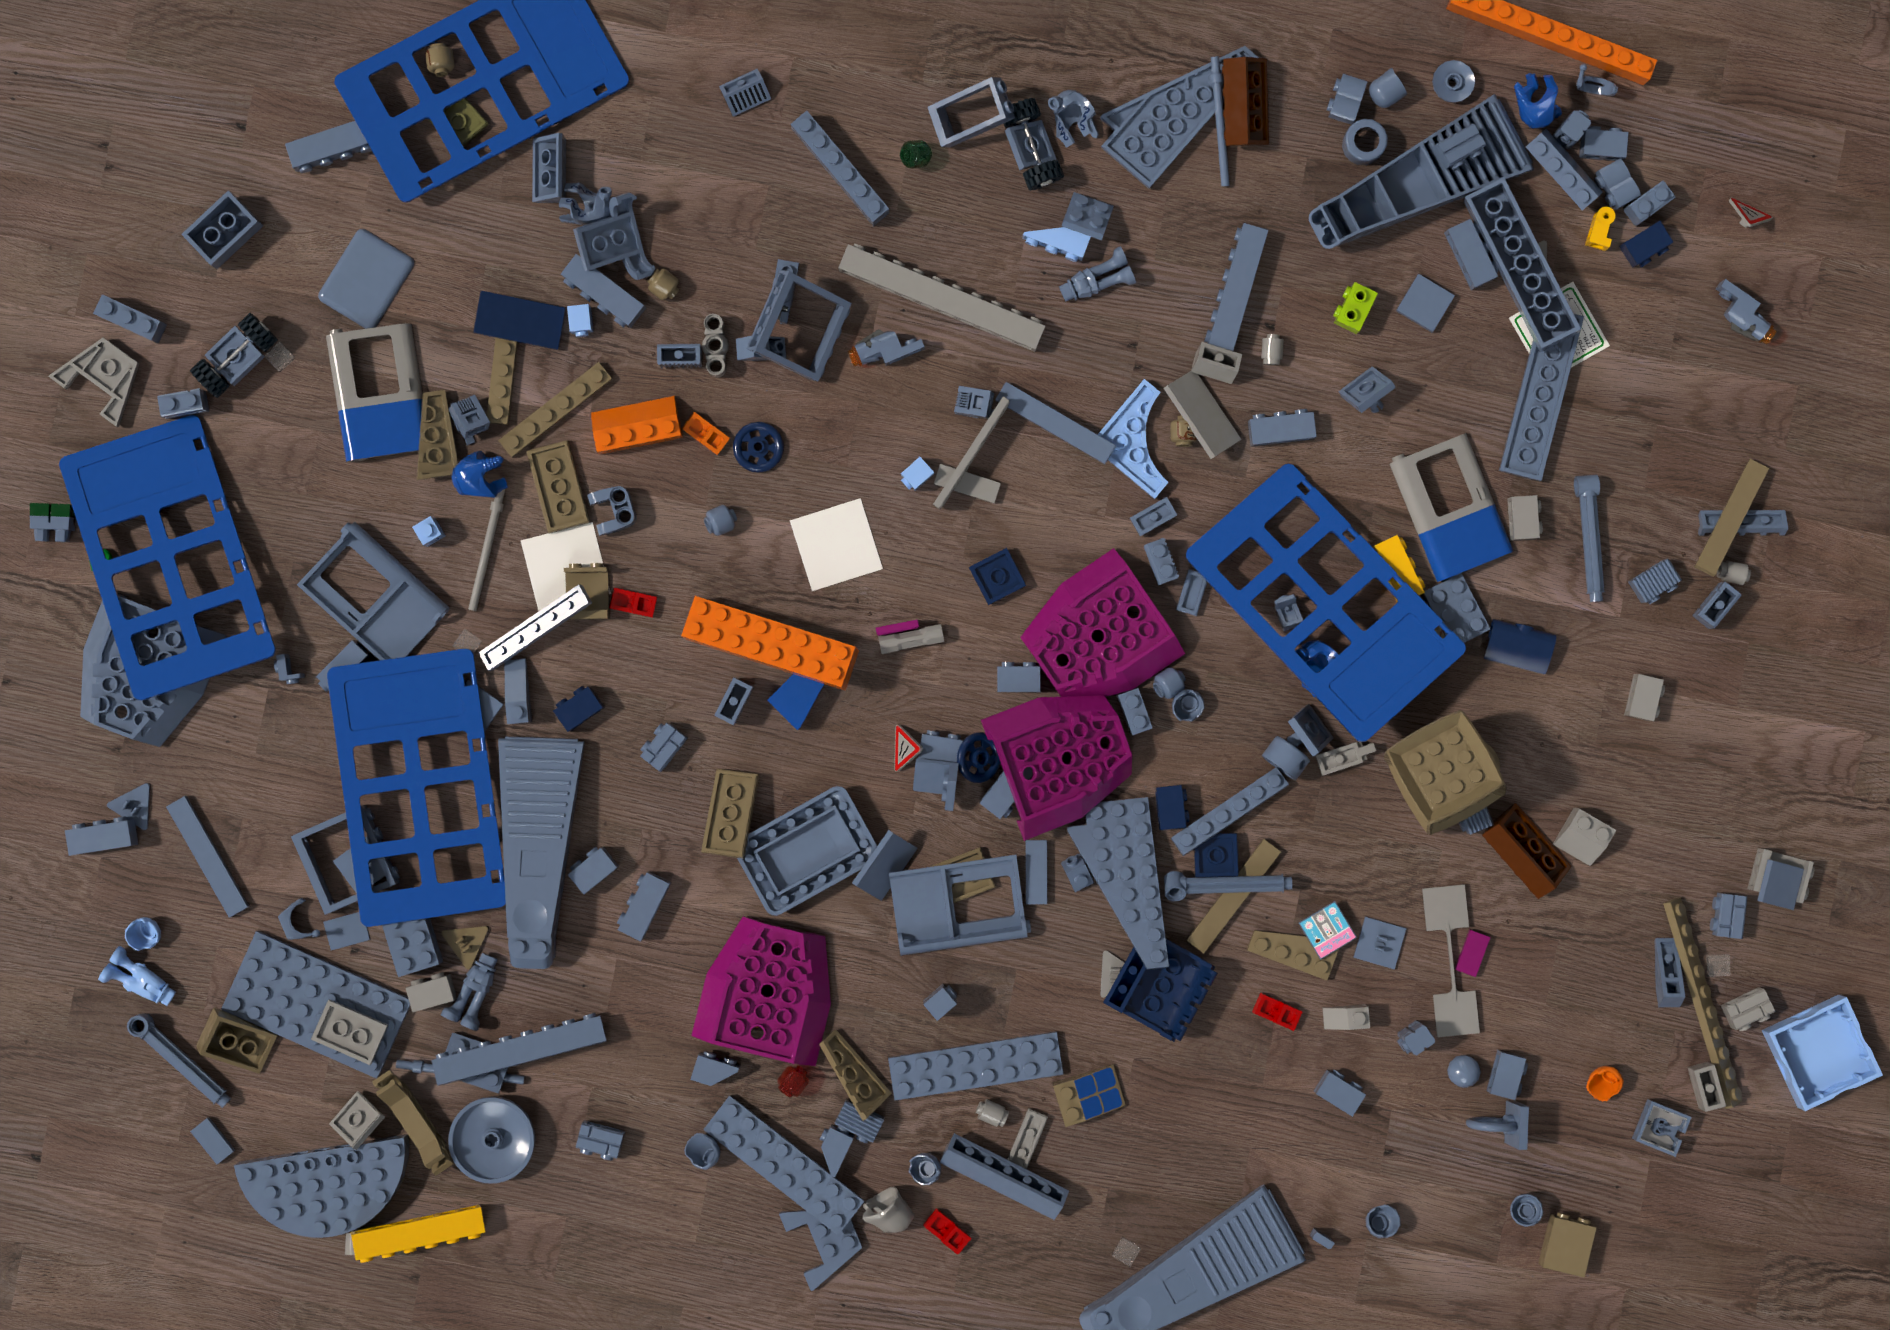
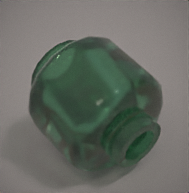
(915, 154)

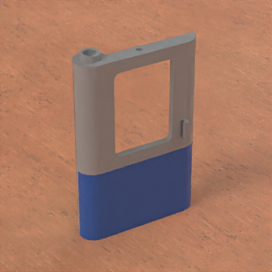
(382, 422)
(1460, 537)

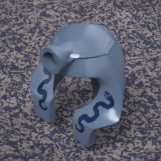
(1072, 107)
(595, 204)

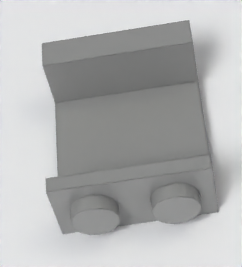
(1760, 863)

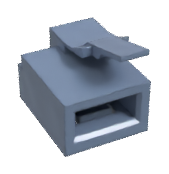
(974, 402)
(469, 418)

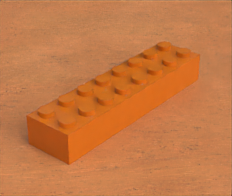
(770, 643)

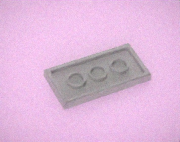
(1202, 414)

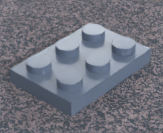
(1457, 608)
(490, 1081)

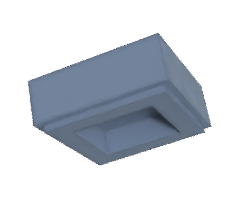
(1322, 1239)

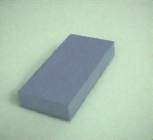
(1191, 593)
(212, 1140)

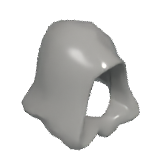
(892, 1211)

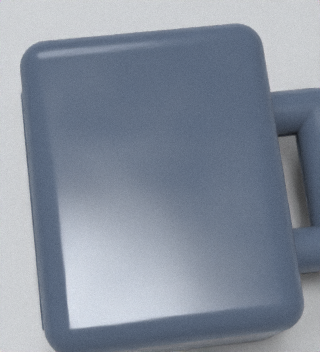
(366, 279)

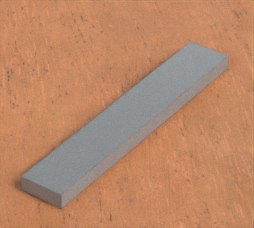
(971, 453)

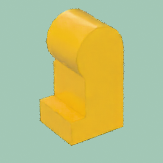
(1599, 229)

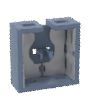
(1649, 1123)

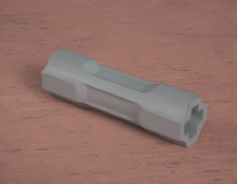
(925, 636)

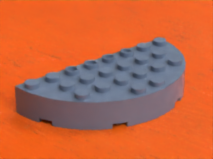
(326, 1187)

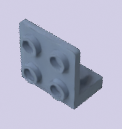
(937, 778)

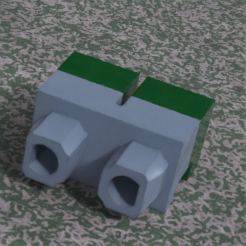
(52, 517)

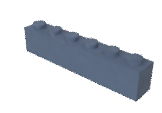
(840, 168)
(1237, 286)
(1004, 1176)

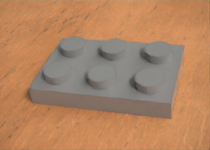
(349, 1032)

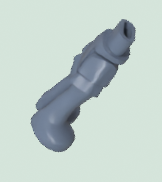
(1085, 284)
(478, 979)

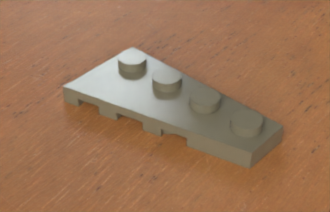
(436, 440)
(1291, 951)
(857, 1078)

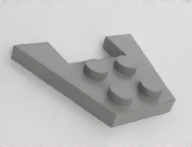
(106, 368)

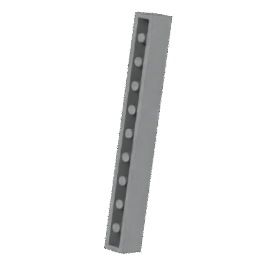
(941, 297)

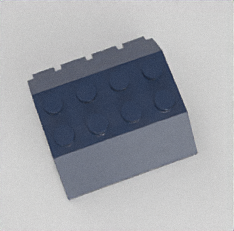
(1162, 996)

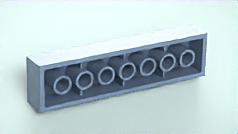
(1522, 264)

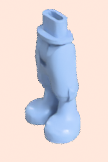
(142, 981)

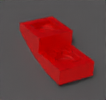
(633, 602)
(1277, 1011)
(947, 1231)

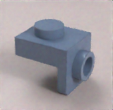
(1288, 612)
(283, 668)
(1077, 872)

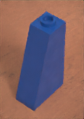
(796, 699)

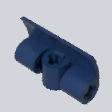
(1520, 646)

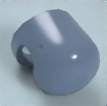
(1387, 89)

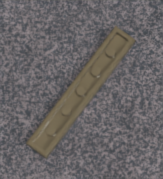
(1731, 517)
(1228, 903)

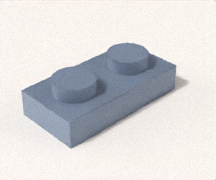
(1153, 516)

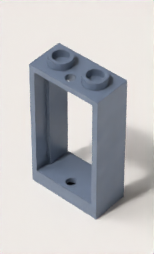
(942, 123)

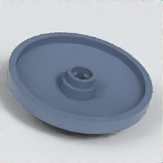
(491, 1139)

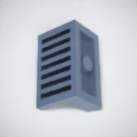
(745, 92)

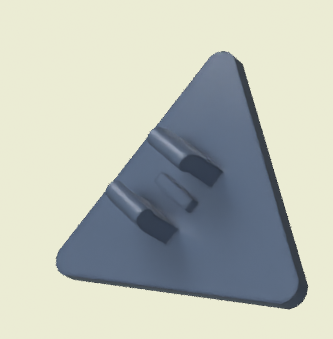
(133, 805)

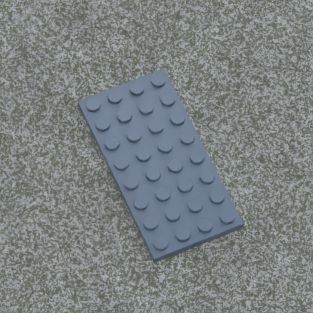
(288, 992)

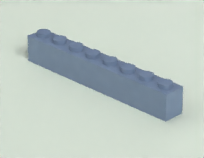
(518, 1050)

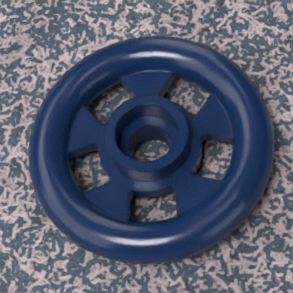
(744, 436)
(984, 758)

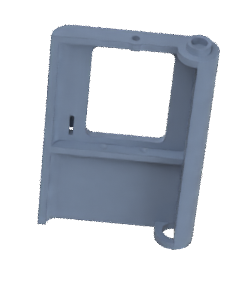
(397, 618)
(927, 911)

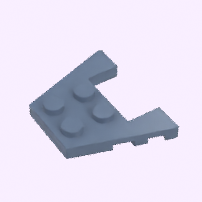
(833, 1248)

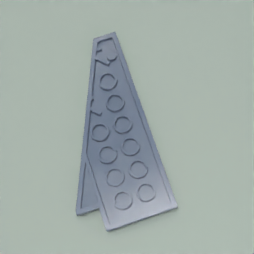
(1162, 122)
(1123, 862)

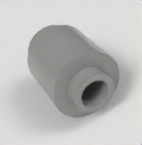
(1272, 349)
(1734, 572)
(992, 1113)

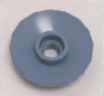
(1460, 74)

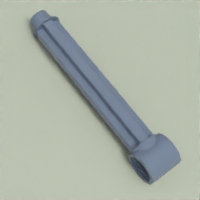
(1587, 488)
(1177, 885)
(178, 1059)

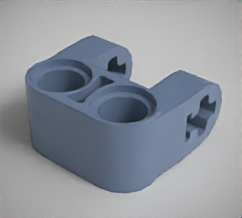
(618, 508)

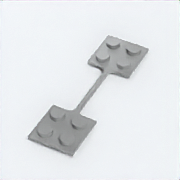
(1445, 910)

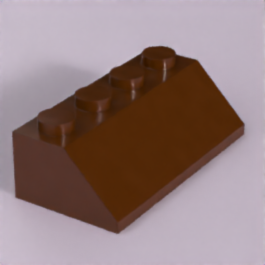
(1245, 101)
(1527, 851)

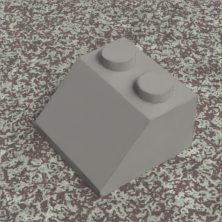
(1584, 836)

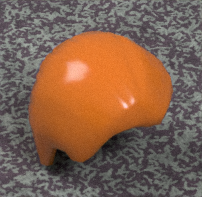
(1604, 1083)

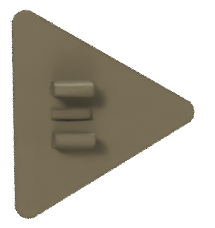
(466, 942)

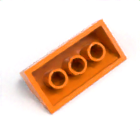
(636, 425)

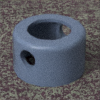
(1358, 156)
(1286, 757)

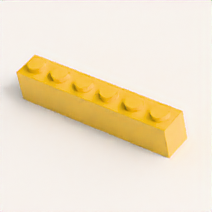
(417, 1232)

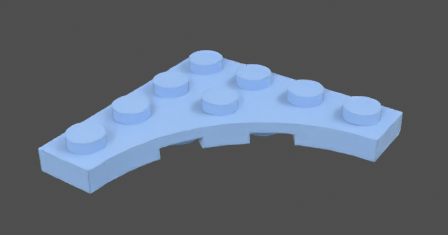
(1128, 433)

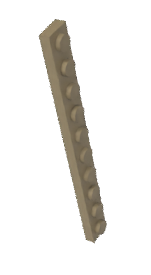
(1702, 1000)

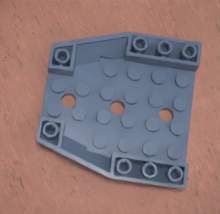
(107, 686)

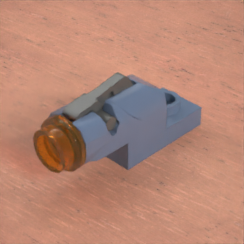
(1742, 314)
(885, 346)

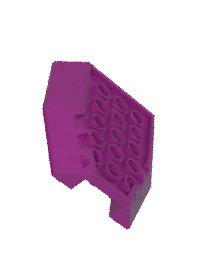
(1099, 601)
(1038, 736)
(791, 1017)

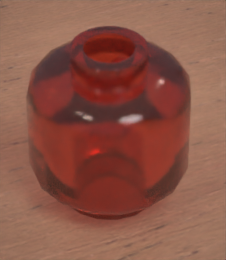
(793, 1081)

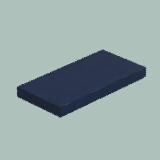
(518, 320)

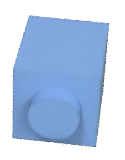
(580, 320)
(916, 474)
(428, 531)

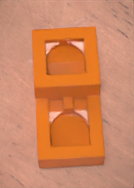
(705, 433)

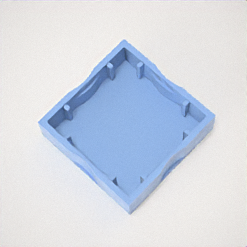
(1822, 1052)

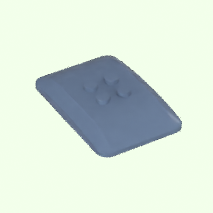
(807, 850)

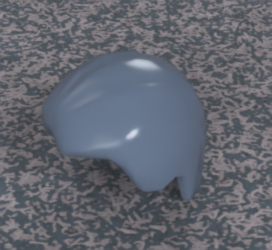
(702, 1151)

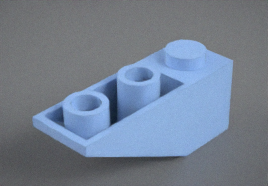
(1059, 240)

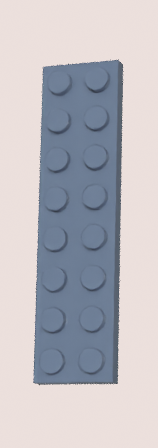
(1538, 408)
(975, 1065)
(784, 1165)

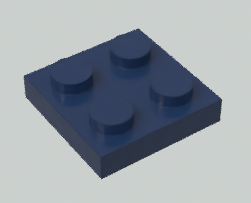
(997, 576)
(1217, 857)

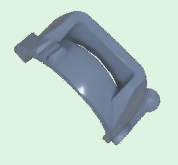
(1608, 89)
(289, 930)

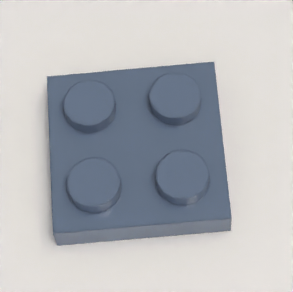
(1087, 216)

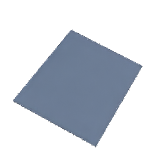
(345, 931)

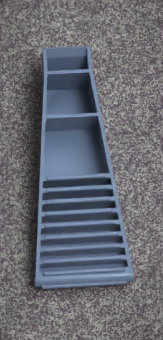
(1418, 181)
(537, 820)
(1211, 1264)

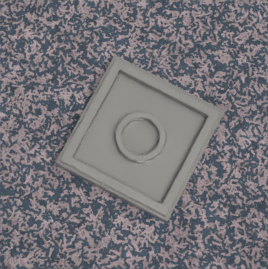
(356, 1120)

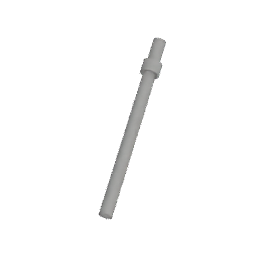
(496, 508)

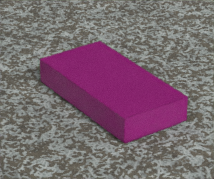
(898, 627)
(1472, 953)

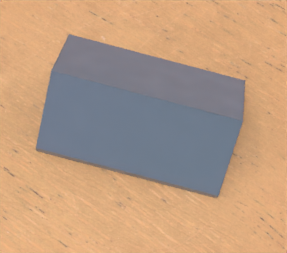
(549, 168)

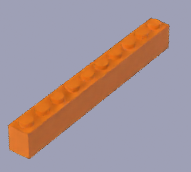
(1557, 37)

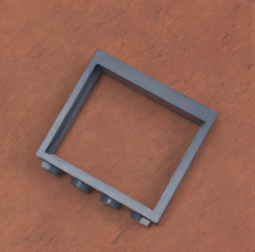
(770, 315)
(314, 873)

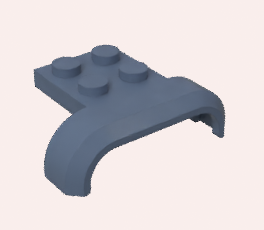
(614, 240)

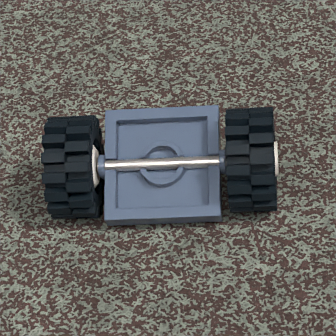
(1032, 146)
(234, 355)

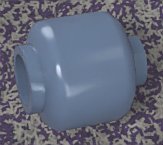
(720, 520)
(1169, 683)

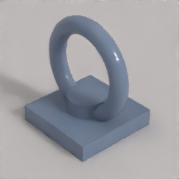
(1513, 1124)

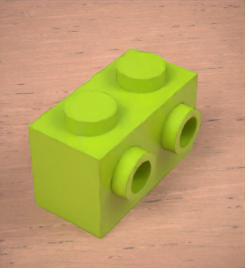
(1354, 307)

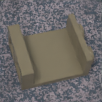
(596, 584)

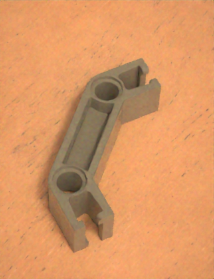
(414, 1121)

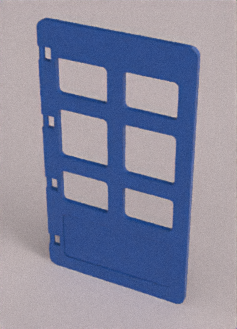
(554, 39)
(141, 478)
(1381, 665)
(406, 702)

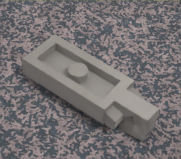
(1343, 757)

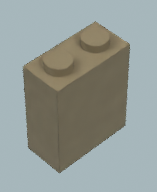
(1567, 1244)

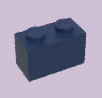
(1645, 244)
(578, 708)
(1171, 807)

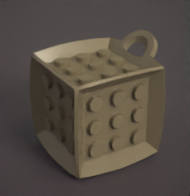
(1446, 772)

